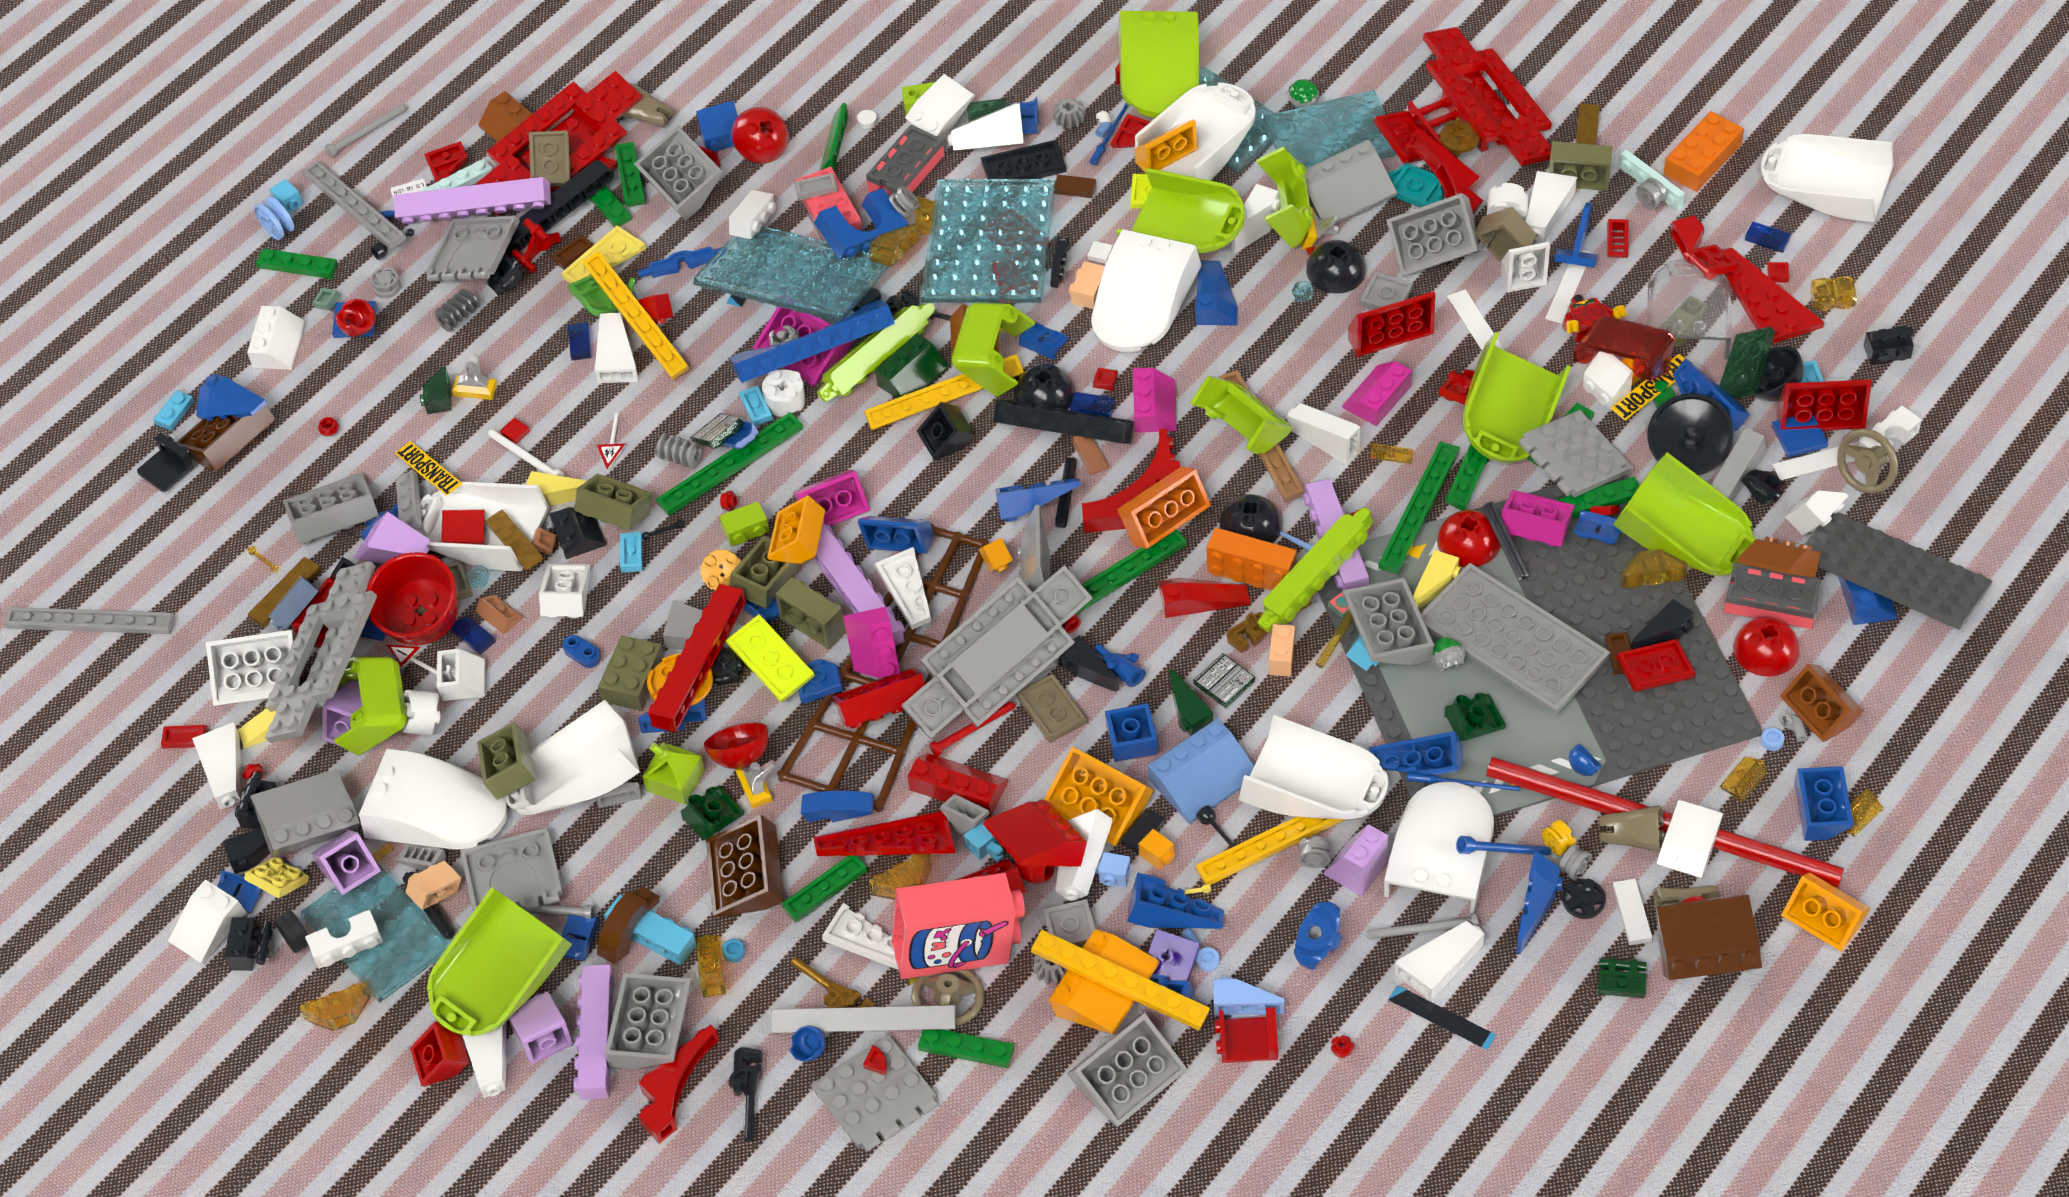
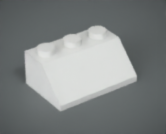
(275, 338)

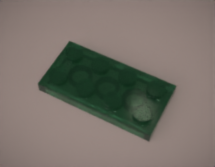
(1747, 362)

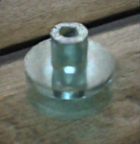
(1302, 291)
(478, 576)

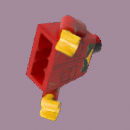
(1584, 313)

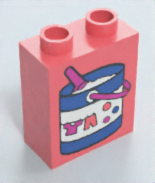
(955, 925)

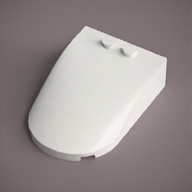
(1222, 121)
(1831, 173)
(1142, 290)
(522, 504)
(578, 763)
(1313, 775)
(429, 803)
(1426, 839)

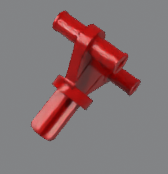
(539, 242)

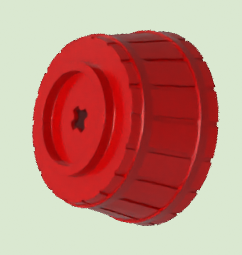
(404, 586)

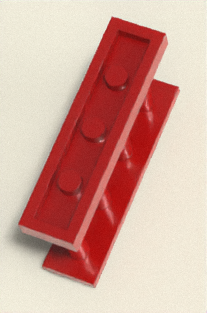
(1427, 127)

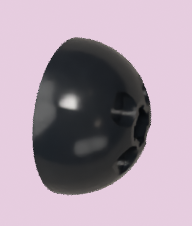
(1336, 267)
(1781, 367)
(1045, 387)
(1252, 517)

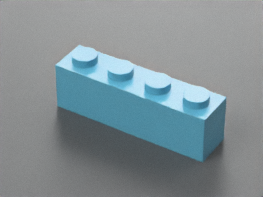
(662, 936)

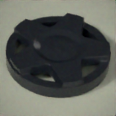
(1583, 898)

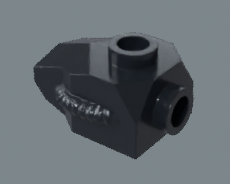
(506, 275)
(1763, 486)
(726, 668)

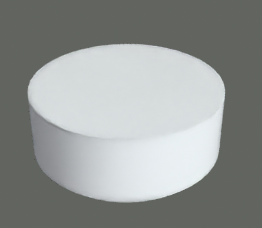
(867, 119)

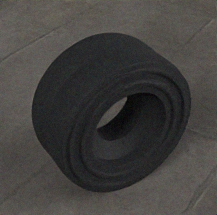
(292, 930)

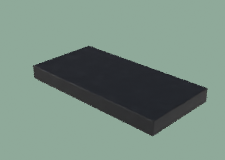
(1025, 162)

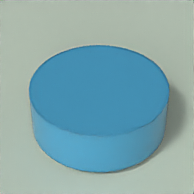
(733, 950)

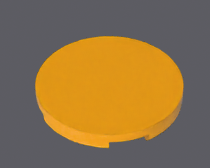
(657, 678)

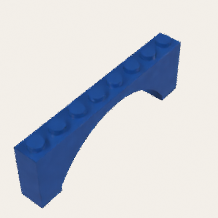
(858, 324)

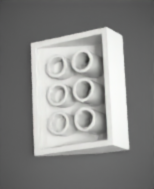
(247, 666)

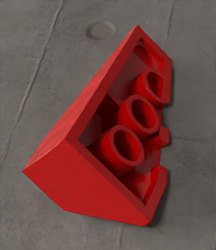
(1193, 596)

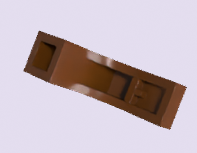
(621, 922)

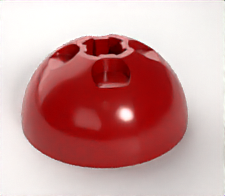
(754, 141)
(1469, 538)
(1766, 647)
(738, 745)

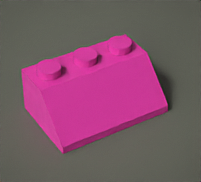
(1379, 392)
(1153, 400)
(838, 495)
(1537, 518)
(872, 643)

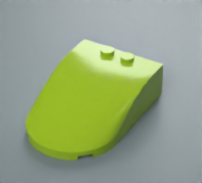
(1157, 58)
(1190, 211)
(1507, 401)
(1686, 519)
(492, 966)

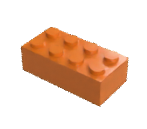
(1703, 151)
(1164, 507)
(1248, 559)

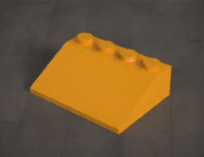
(1090, 785)
(1091, 1003)

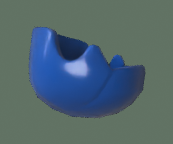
(1583, 762)
(807, 1043)

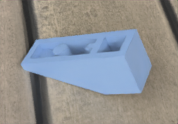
(1243, 999)

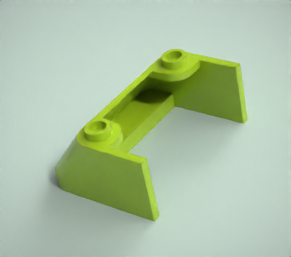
(1295, 213)
(975, 344)
(1243, 412)
(382, 703)

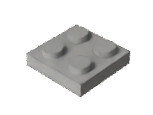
(1385, 290)
(1070, 922)

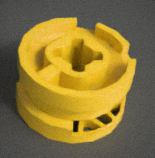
(1558, 837)

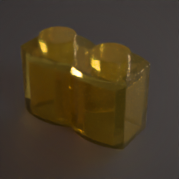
(1833, 293)

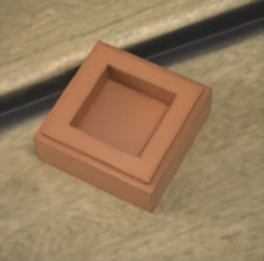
(543, 540)

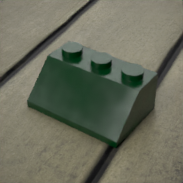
(911, 367)

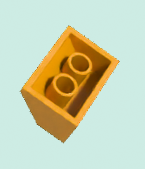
(1167, 147)
(797, 532)
(1825, 911)

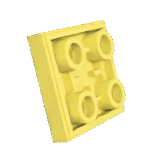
(276, 877)

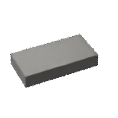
(816, 186)

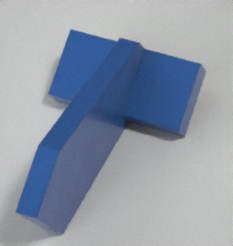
(1576, 256)

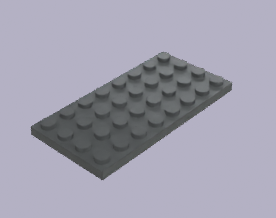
(1898, 570)

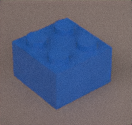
(1131, 732)

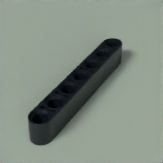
(563, 202)
(1063, 421)

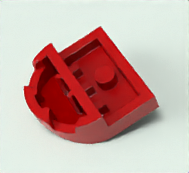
(1457, 386)

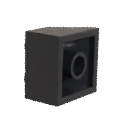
(945, 431)
(576, 532)

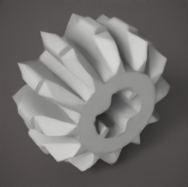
(1068, 113)
(1047, 972)

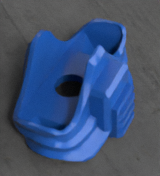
(1311, 951)

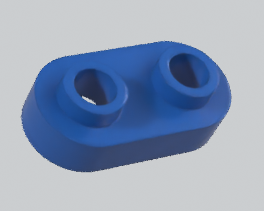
(580, 649)

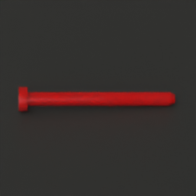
(937, 747)

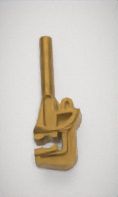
(1251, 630)
(838, 995)

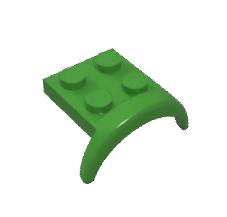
(593, 297)

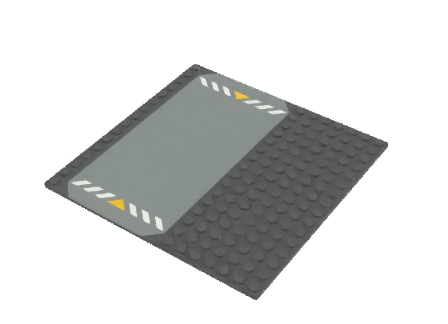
(1610, 720)

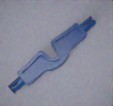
(671, 264)

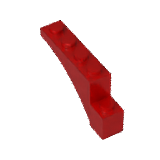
(1450, 171)
(667, 1081)

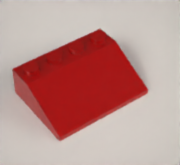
(1392, 324)
(1833, 404)
(1037, 835)

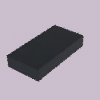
(1140, 829)

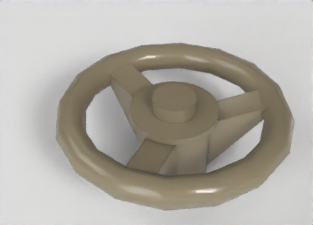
(1868, 461)
(950, 990)

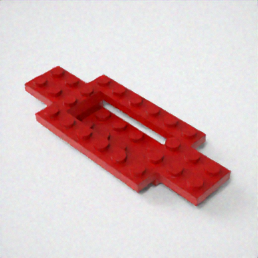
(1460, 76)
(590, 128)

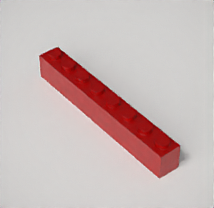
(696, 658)

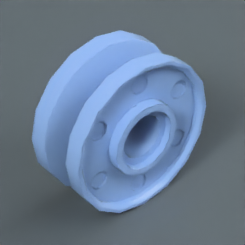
(274, 218)

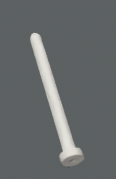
(524, 454)

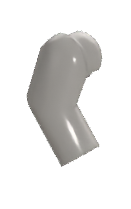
(1794, 724)

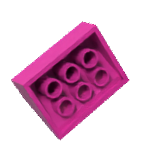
(810, 368)

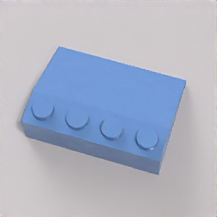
(1201, 770)

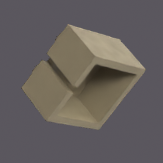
(1510, 232)

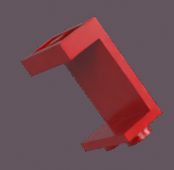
(1247, 1038)

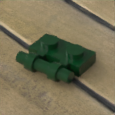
(1619, 982)

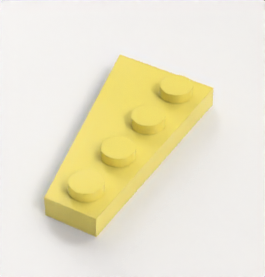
(615, 248)

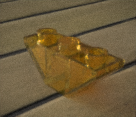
(1653, 568)
(902, 875)
(337, 1008)

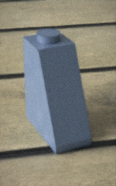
(292, 603)

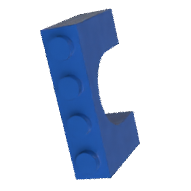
(847, 240)

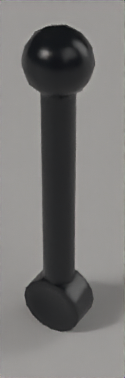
(679, 524)

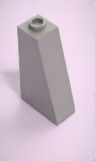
(1744, 457)
(681, 624)

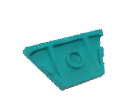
(1416, 185)

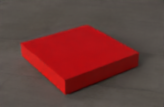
(463, 526)

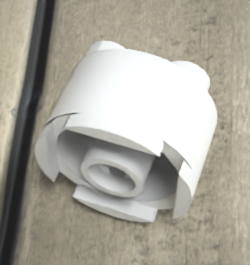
(1508, 196)
(783, 392)
(421, 712)

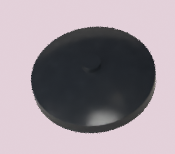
(1692, 431)

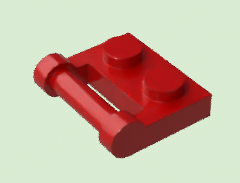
(1716, 258)

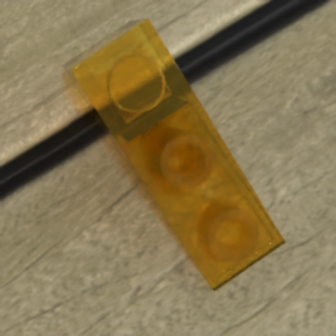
(893, 245)
(710, 966)

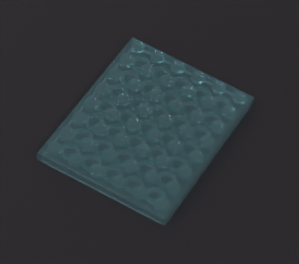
(988, 241)
(791, 273)

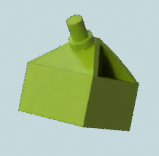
(673, 772)

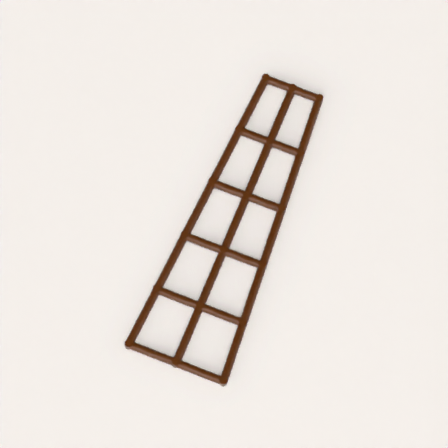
(909, 635)

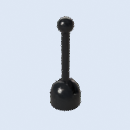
(379, 250)
(1207, 816)

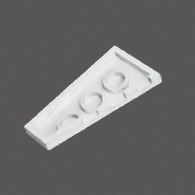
(905, 585)
(859, 936)

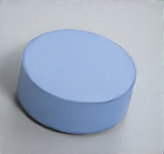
(1772, 739)
(1207, 959)

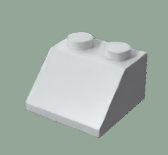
(1607, 379)

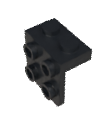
(167, 464)

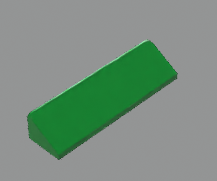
(835, 138)

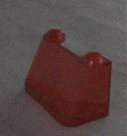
(1646, 345)

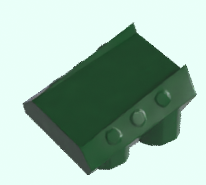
(1474, 716)
(711, 812)

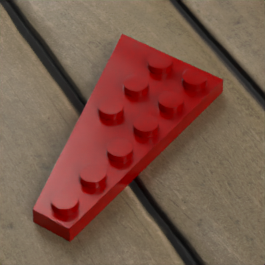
(1768, 302)
(905, 836)

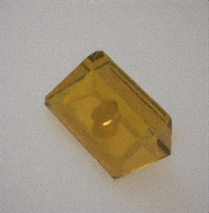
(924, 215)
(1391, 453)
(1744, 778)
(1863, 811)

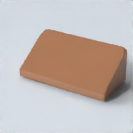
(1089, 454)
(498, 613)

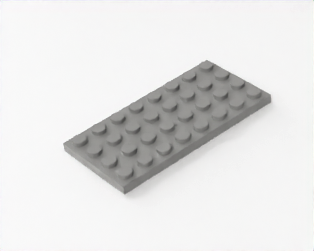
(1514, 638)

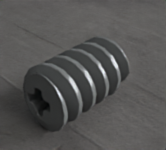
(455, 307)

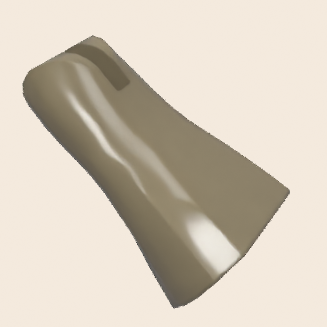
(650, 110)
(1635, 828)
(1671, 896)

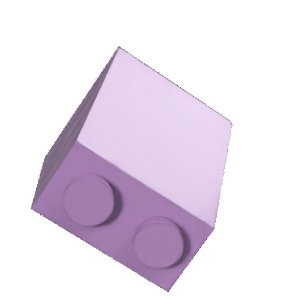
(389, 539)
(338, 711)
(1360, 860)
(346, 861)
(540, 1028)

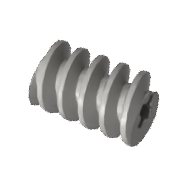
(675, 451)

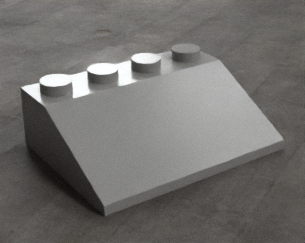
(680, 172)
(1348, 183)
(1433, 234)
(330, 508)
(1034, 552)
(1390, 623)
(305, 812)
(647, 1021)
(1127, 1070)

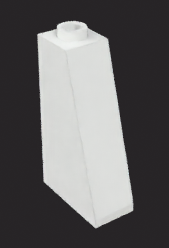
(993, 129)
(1548, 201)
(613, 353)
(1327, 432)
(221, 760)
(1076, 881)
(1439, 960)
(489, 1060)

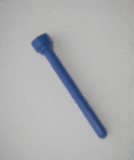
(1467, 845)

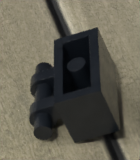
(1889, 344)
(245, 811)
(243, 943)

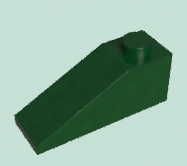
(1190, 709)

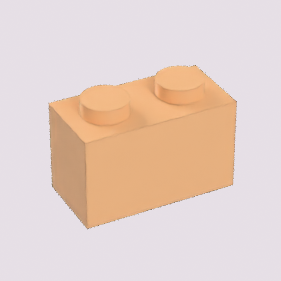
(1086, 285)
(1281, 650)
(433, 885)

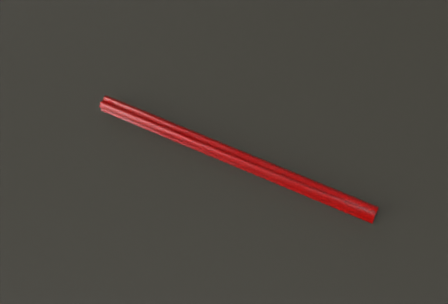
(1610, 804)

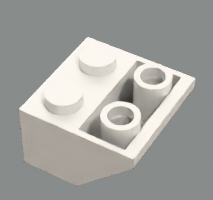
(1815, 510)
(460, 675)

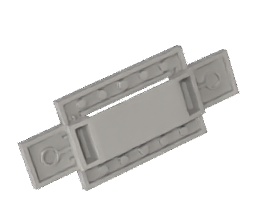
(345, 617)
(1001, 658)

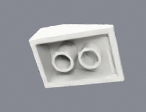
(940, 107)
(1259, 204)
(1525, 267)
(564, 590)
(1690, 839)
(205, 921)

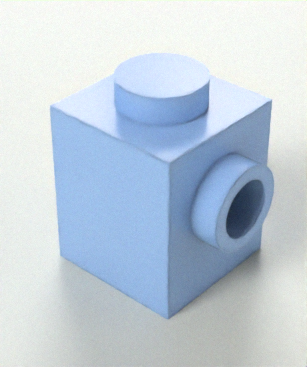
(1113, 869)

